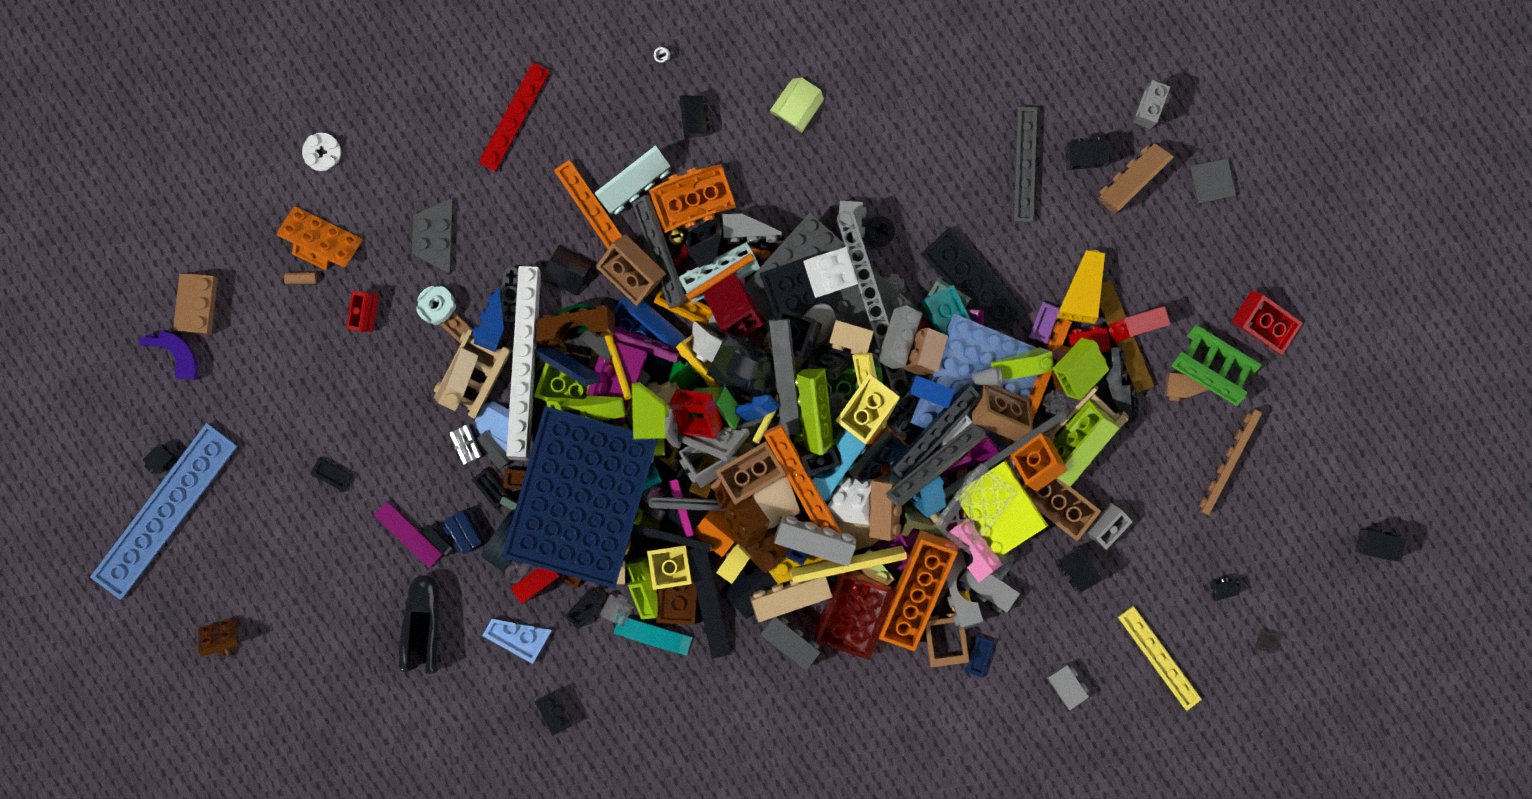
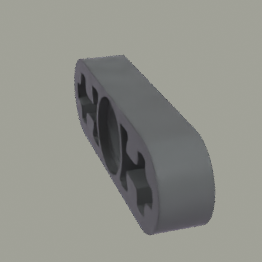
(504, 290)

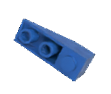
(491, 327)

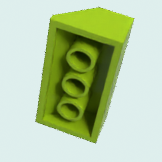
(815, 410)
(1083, 440)

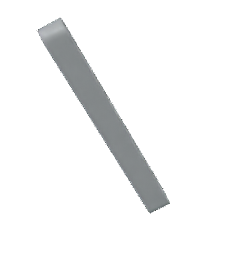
(862, 285)

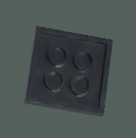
(790, 288)

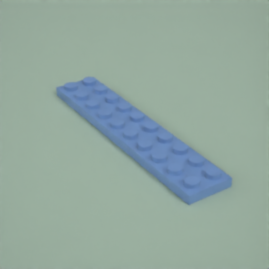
(164, 511)

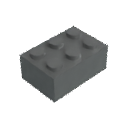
(791, 641)

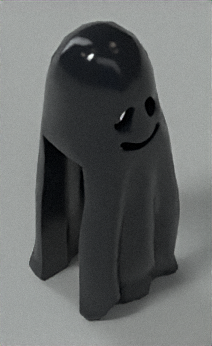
(422, 597)

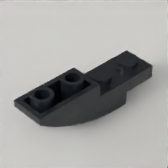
(1122, 392)

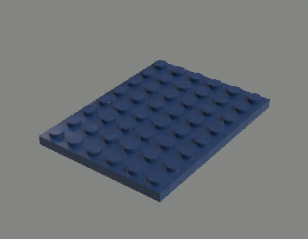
(579, 497)

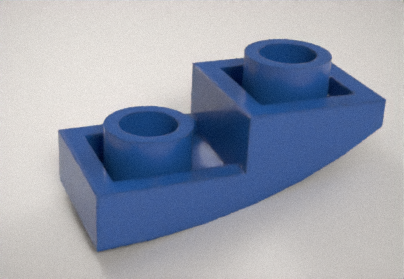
(931, 391)
(759, 408)

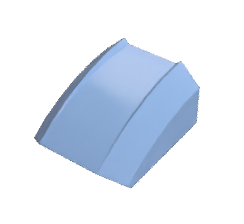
(494, 420)

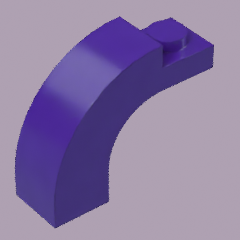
(183, 353)

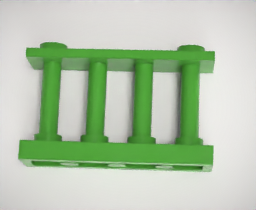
(1203, 375)

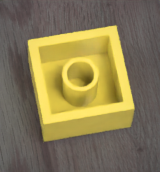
(669, 567)

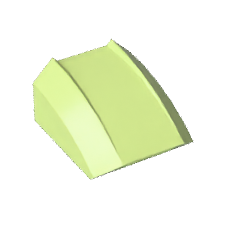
(798, 103)

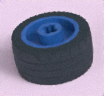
(495, 546)

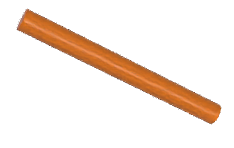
(720, 276)

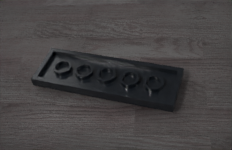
(967, 274)

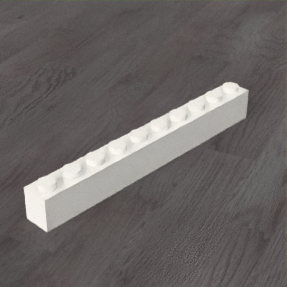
(523, 363)

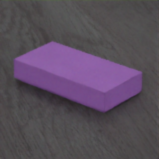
(1044, 323)

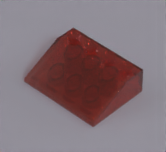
(854, 614)

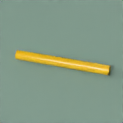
(618, 367)

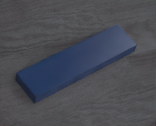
(567, 365)

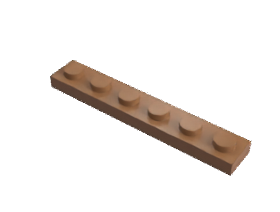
(1233, 454)

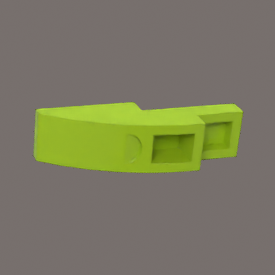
(592, 407)

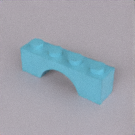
(849, 449)

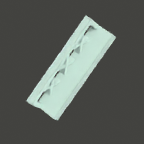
(731, 256)

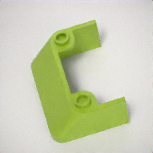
(648, 416)

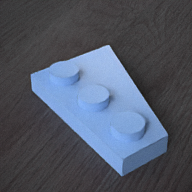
(517, 638)

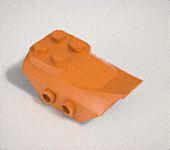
(692, 197)

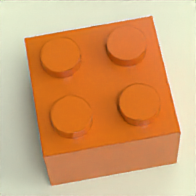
(1039, 462)

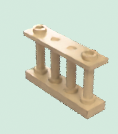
(491, 372)
(1119, 419)

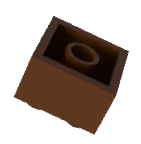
(746, 522)

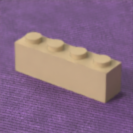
(789, 597)

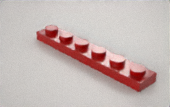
(514, 117)

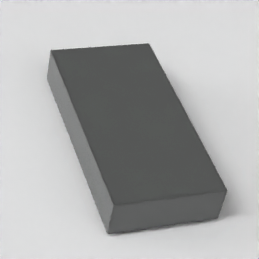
(492, 449)

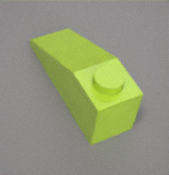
(1025, 364)

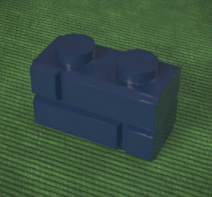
(463, 532)

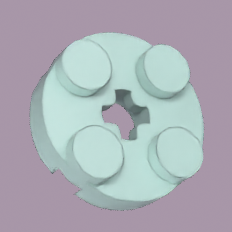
(438, 314)

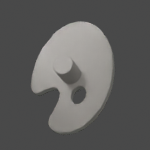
(825, 315)

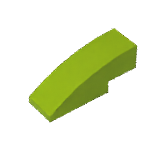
(641, 588)

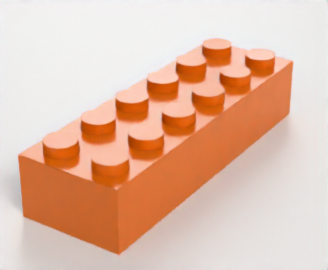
(918, 590)

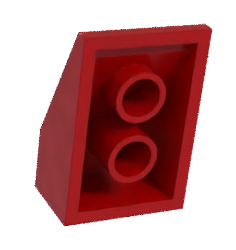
(1266, 322)

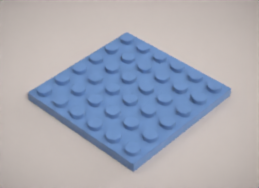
(968, 351)

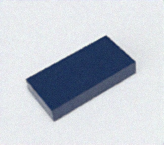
(979, 656)

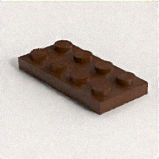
(766, 553)
(677, 603)

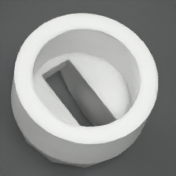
(659, 51)

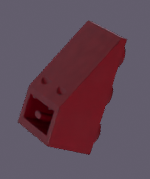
(733, 307)

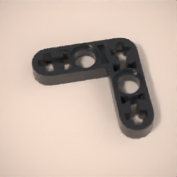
(900, 415)

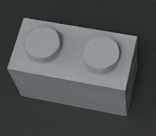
(1108, 526)
(1067, 686)

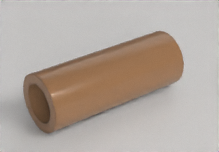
(300, 278)

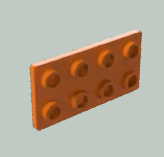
(318, 239)

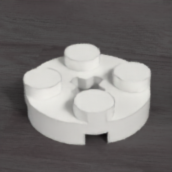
(314, 143)

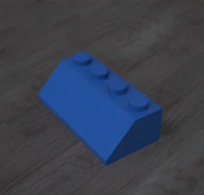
(648, 323)

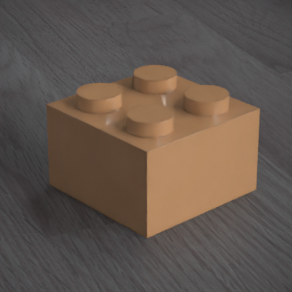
(926, 352)

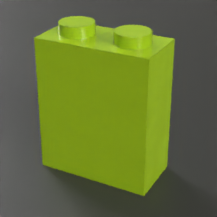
(1081, 368)

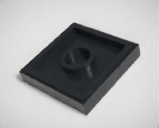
(832, 359)

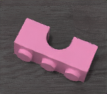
(984, 559)

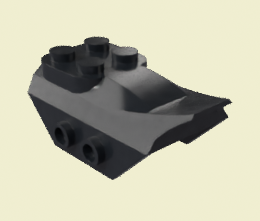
(744, 367)

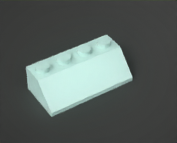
(633, 180)

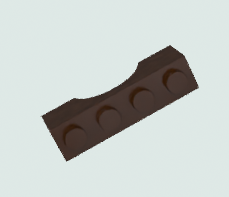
(552, 329)

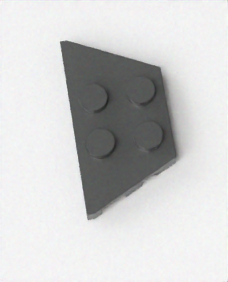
(433, 235)

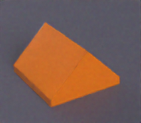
(714, 532)

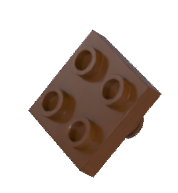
(218, 638)

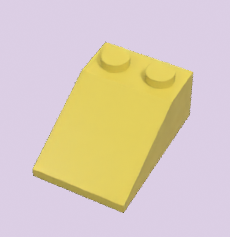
(868, 410)

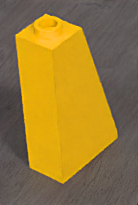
(1084, 292)

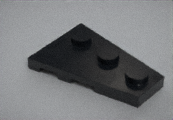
(880, 452)

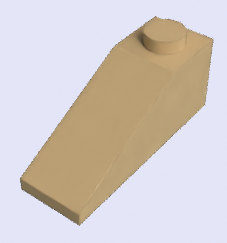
(457, 379)

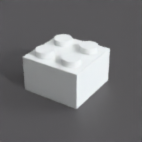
(830, 272)
(851, 501)

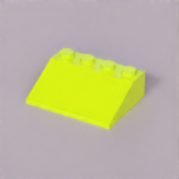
(1016, 522)

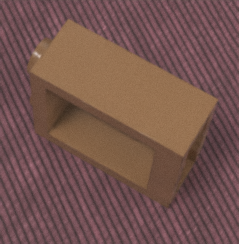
(948, 660)

